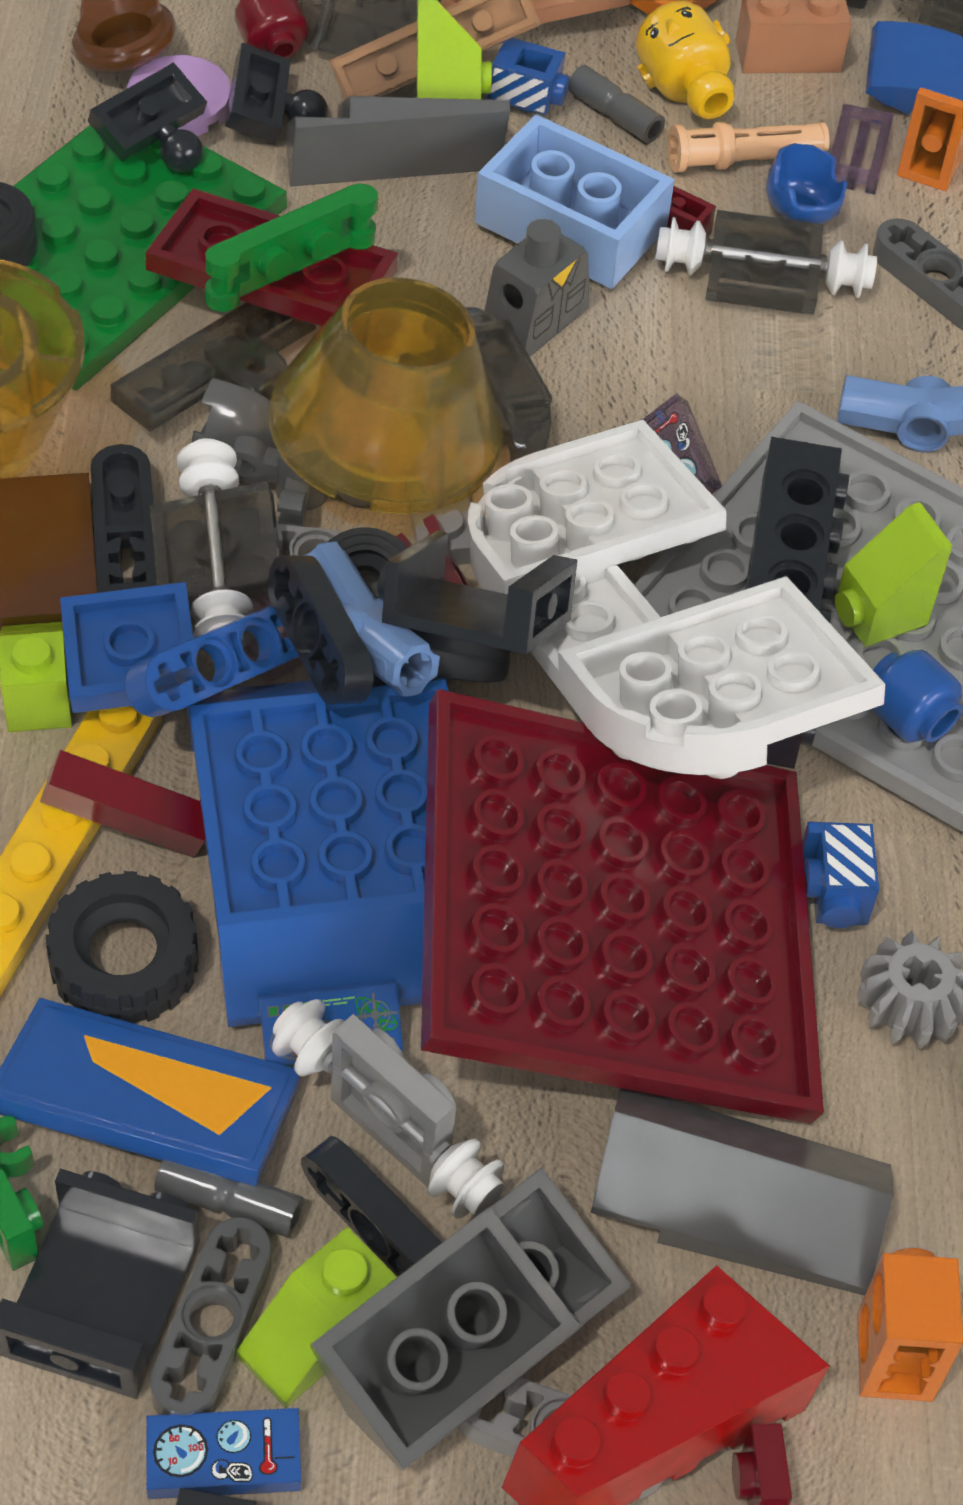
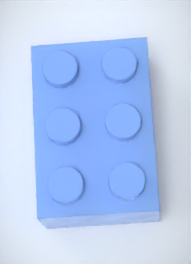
(582, 186)

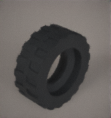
(118, 900)

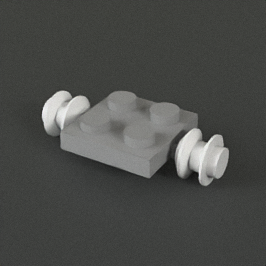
(391, 1102)

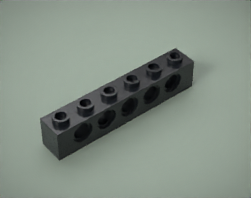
(795, 536)

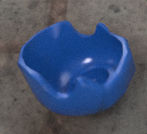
(805, 184)

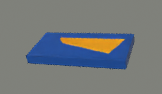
(146, 1091)

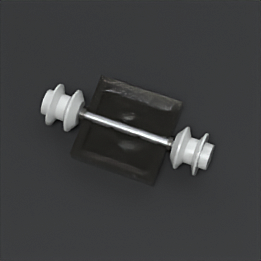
(766, 261)
(216, 537)

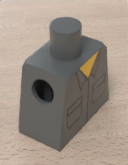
(540, 284)

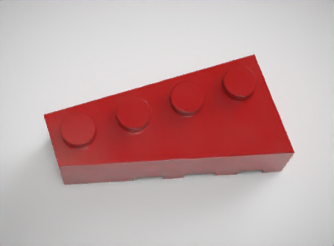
(668, 1401)

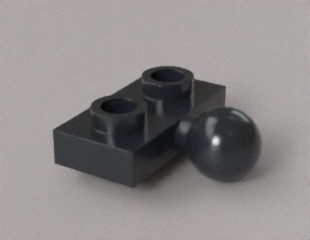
(261, 96)
(153, 113)

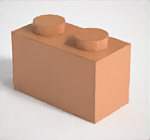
(793, 36)

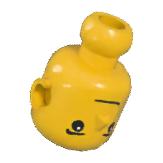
(686, 58)

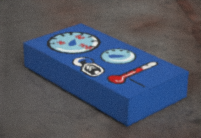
(223, 1452)

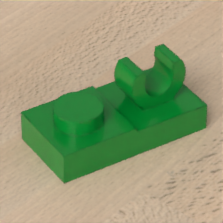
(17, 1209)

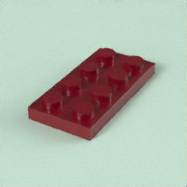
(304, 295)

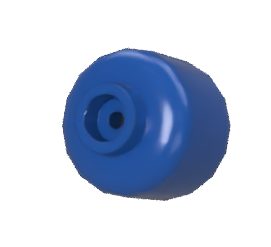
(919, 696)

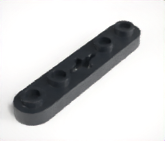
(122, 516)

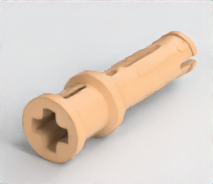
(726, 145)

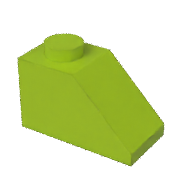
(448, 57)
(894, 578)
(34, 677)
(305, 1308)

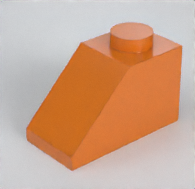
(933, 140)

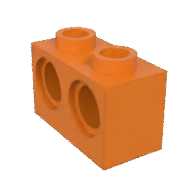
(909, 1326)

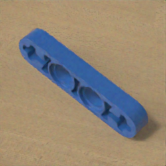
(229, 659)

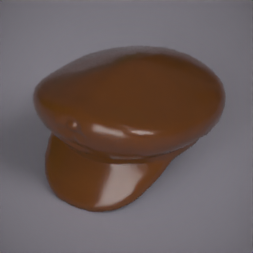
(122, 33)

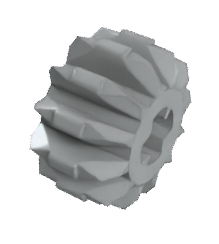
(913, 989)

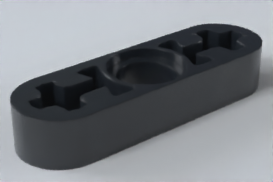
(320, 630)
(367, 1205)

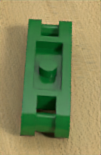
(290, 244)

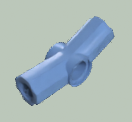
(920, 412)
(395, 651)

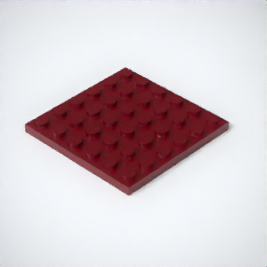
(614, 916)

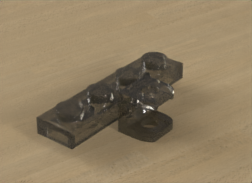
(233, 349)

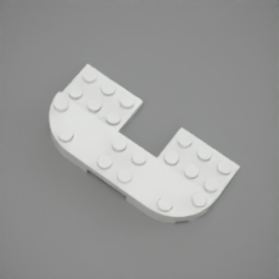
(673, 689)

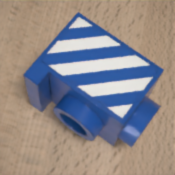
(529, 76)
(840, 872)

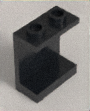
(516, 621)
(102, 1283)

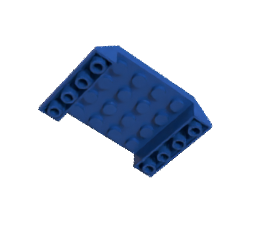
(314, 837)

